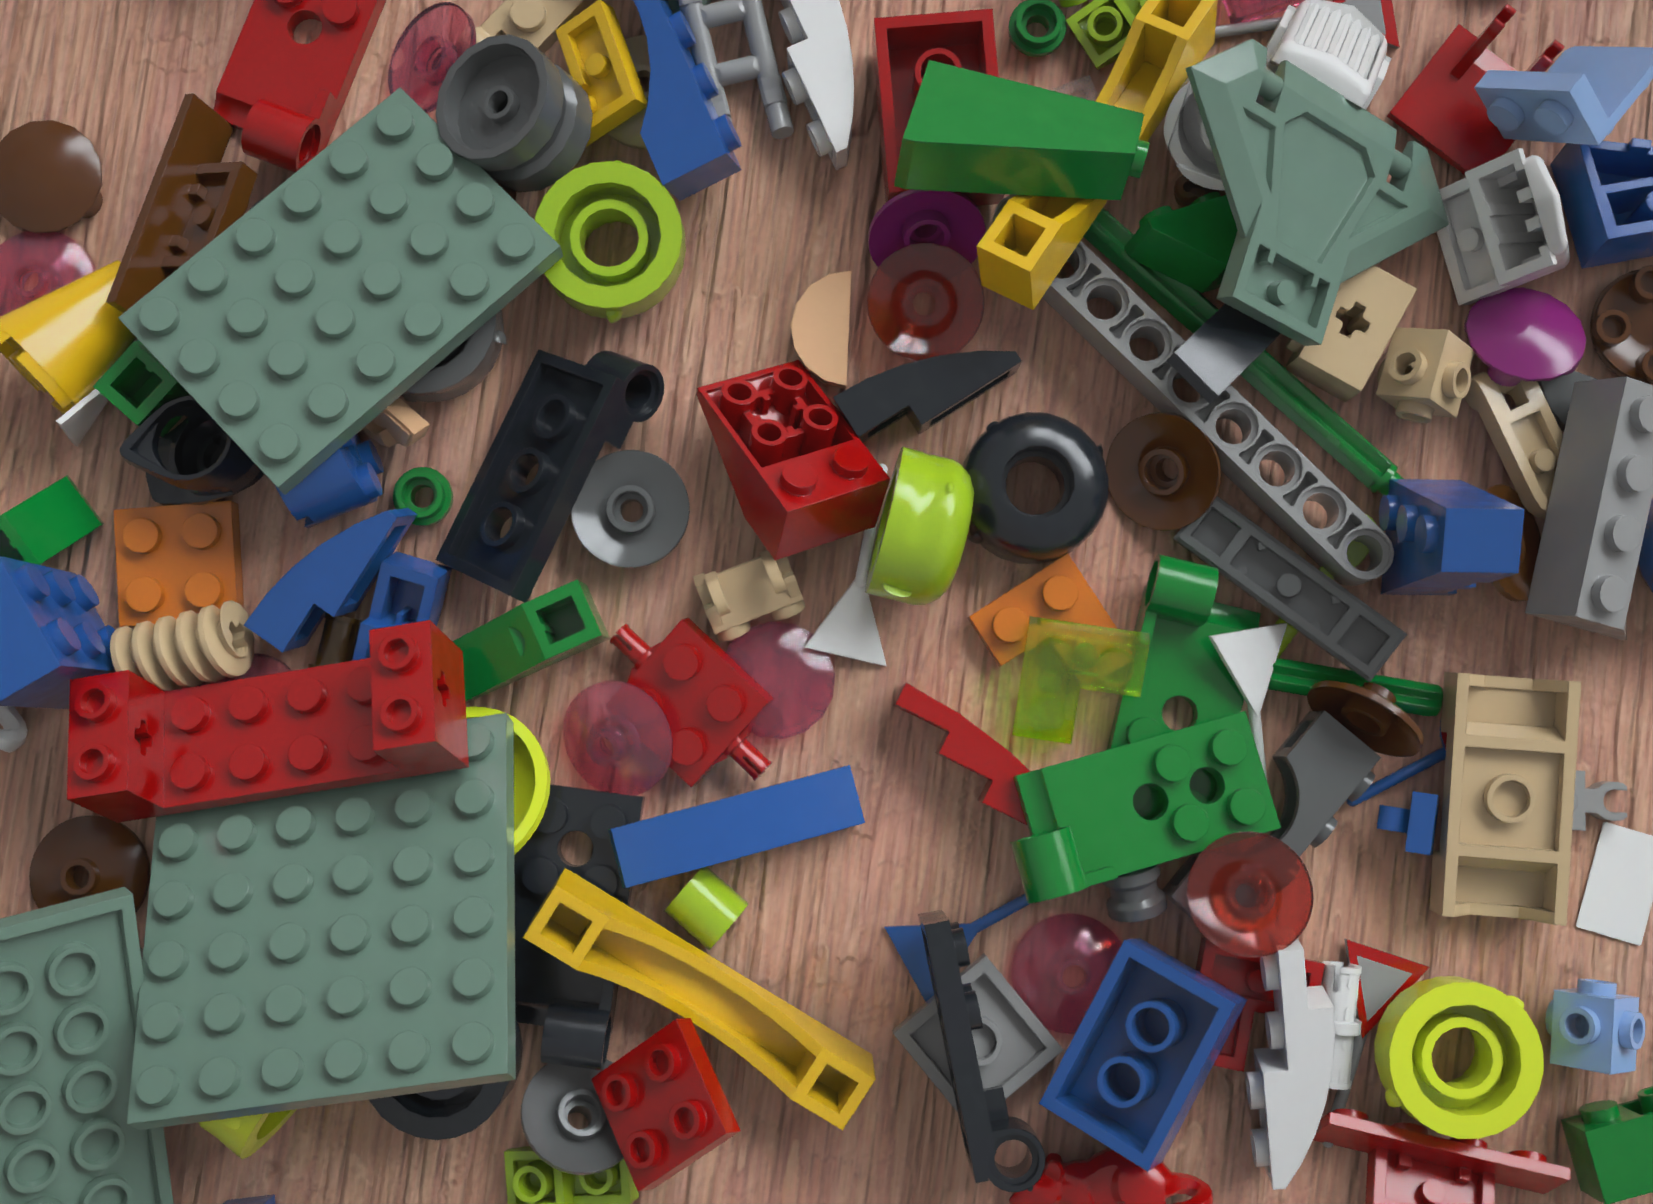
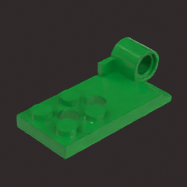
(1181, 662)
(1086, 817)

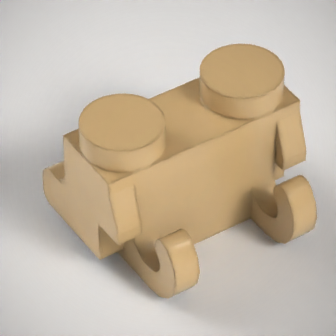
(748, 593)

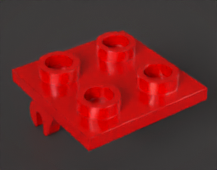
(1444, 106)

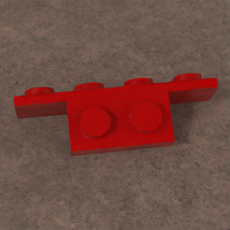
(1426, 1169)

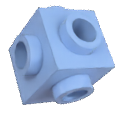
(1595, 1028)

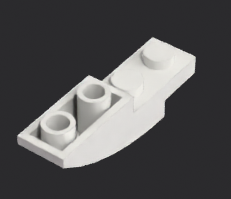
(821, 73)
(1294, 1071)

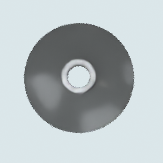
(620, 480)
(544, 1119)

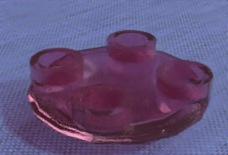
(793, 675)

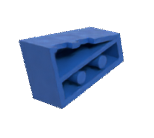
(1607, 199)
(1447, 536)

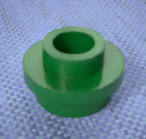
(1041, 12)
(412, 482)

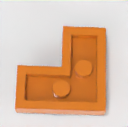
(1052, 593)

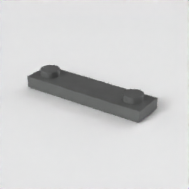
(1292, 589)

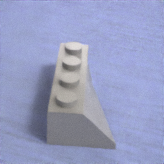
(1597, 508)

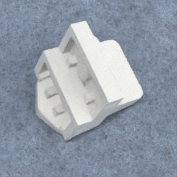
(1333, 46)
(1502, 227)

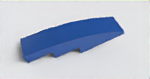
(736, 826)

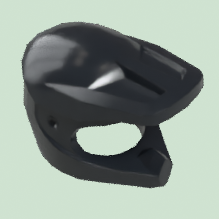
(191, 462)

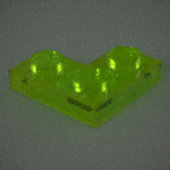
(1068, 658)

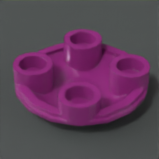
(1525, 336)

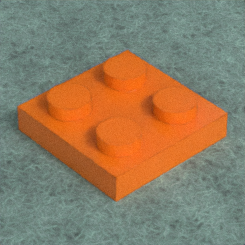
(176, 559)

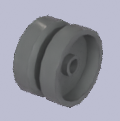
(514, 113)

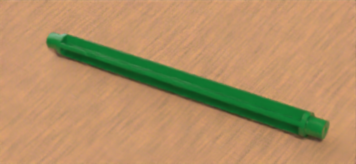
(1263, 373)

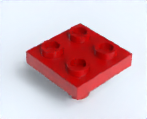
(665, 1104)

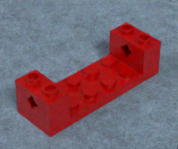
(268, 732)

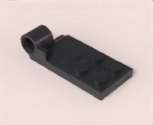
(561, 423)
(549, 993)
(980, 1111)

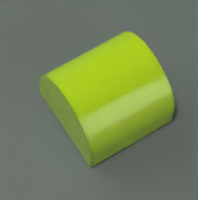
(706, 907)

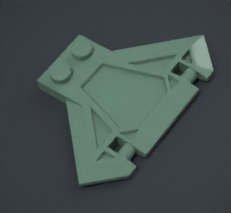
(1305, 188)

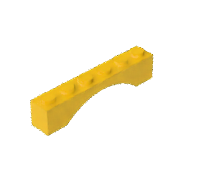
(1039, 233)
(627, 948)

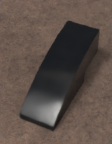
(1221, 351)
(923, 390)

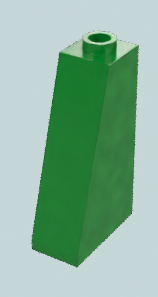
(1016, 139)

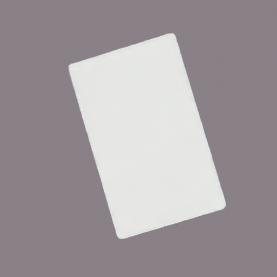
(1619, 885)

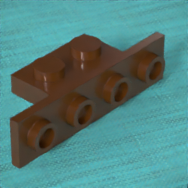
(186, 203)

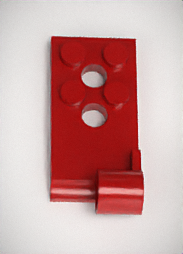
(289, 91)

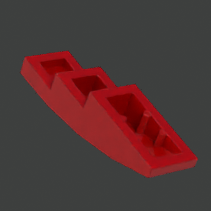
(971, 749)

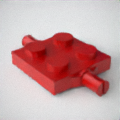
(702, 696)

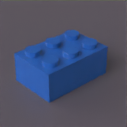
(48, 634)
(1142, 1052)

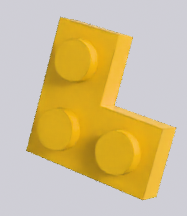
(602, 67)

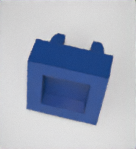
(1417, 822)

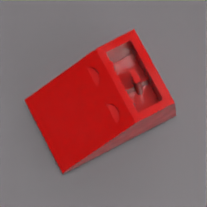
(792, 459)

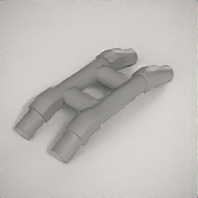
(758, 65)

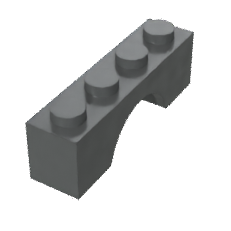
(1319, 771)

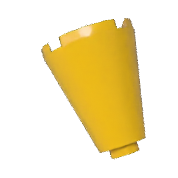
(67, 337)

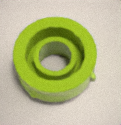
(604, 195)
(921, 529)

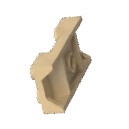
(1507, 797)

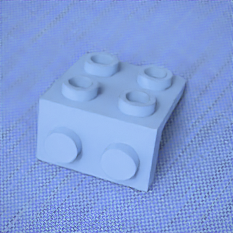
(1573, 100)

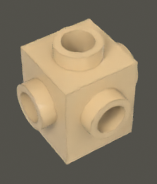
(1425, 373)

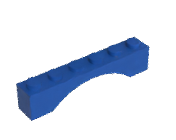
(680, 122)

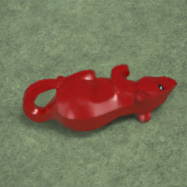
(1110, 1180)

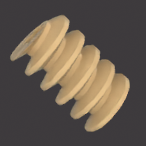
(186, 648)

